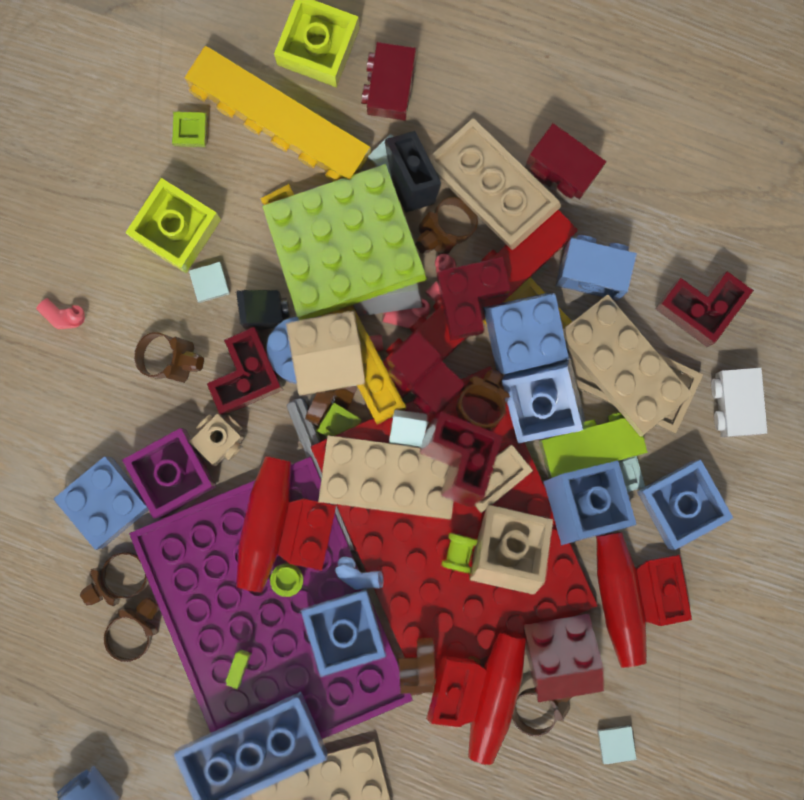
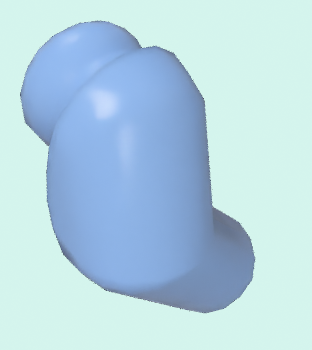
(354, 578)

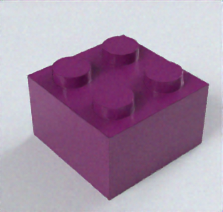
(169, 473)

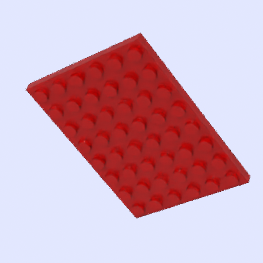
(442, 602)

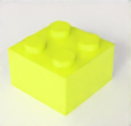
(317, 41)
(173, 225)

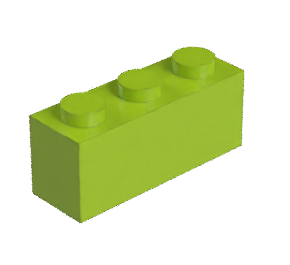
(591, 446)

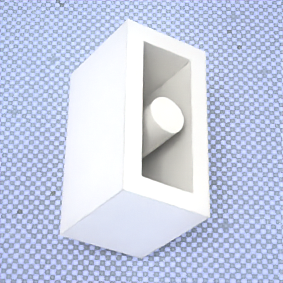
(739, 402)

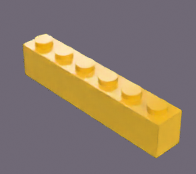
(276, 115)

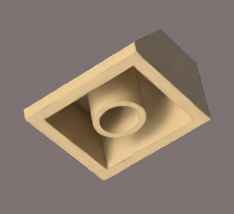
(325, 353)
(512, 550)

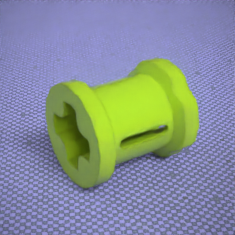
(459, 553)

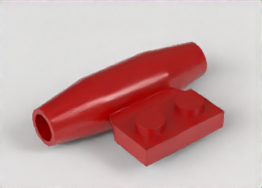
(279, 527)
(637, 595)
(481, 695)

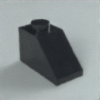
(412, 172)
(261, 308)

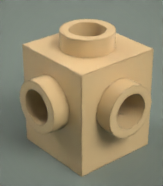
(206, 442)

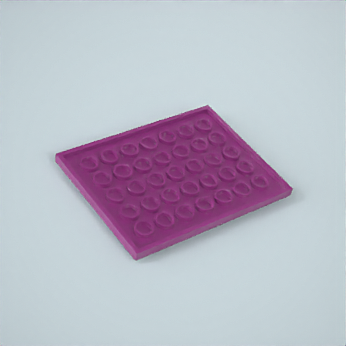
(194, 581)

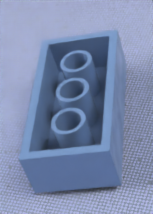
(252, 752)

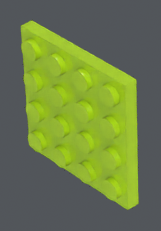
(343, 243)

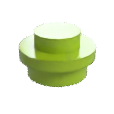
(286, 580)

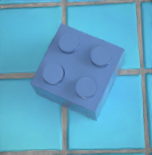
(596, 267)
(526, 333)
(544, 401)
(102, 502)
(589, 502)
(684, 504)
(343, 632)

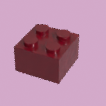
(564, 658)

